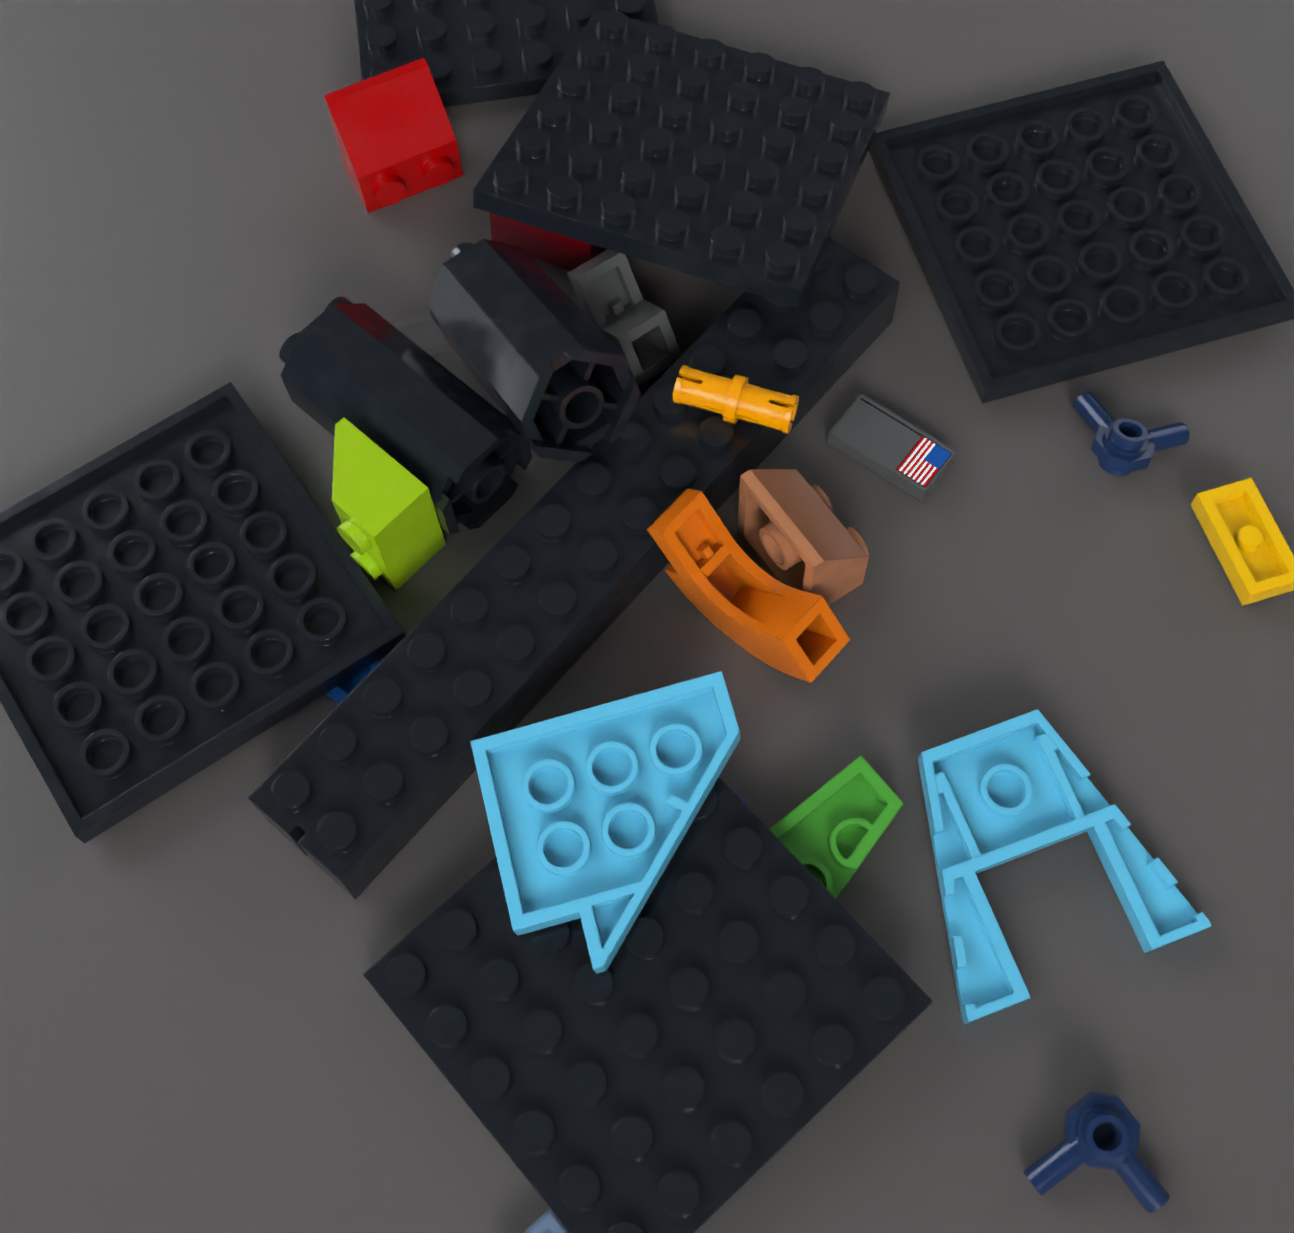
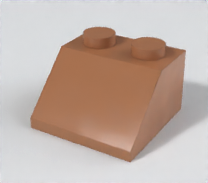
(798, 535)

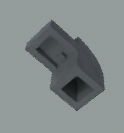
(617, 308)

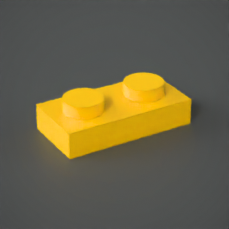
(1246, 540)

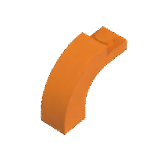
(762, 615)

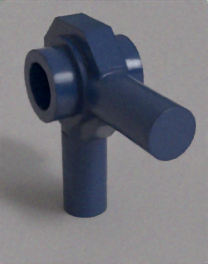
(1125, 443)
(1103, 1136)

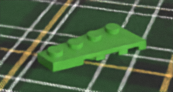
(839, 824)

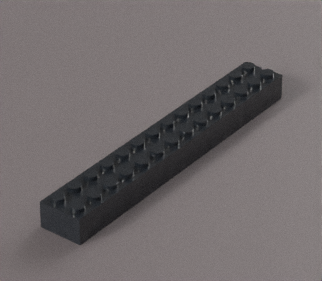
(556, 581)

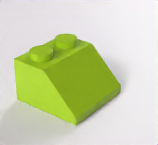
(381, 509)

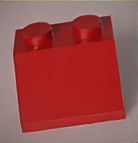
(394, 135)

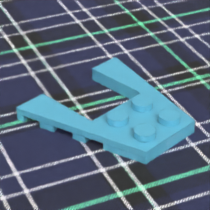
(1011, 796)

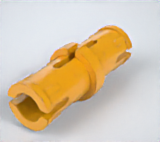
(735, 399)

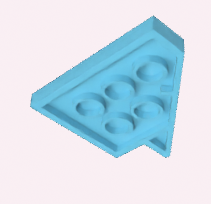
(600, 803)

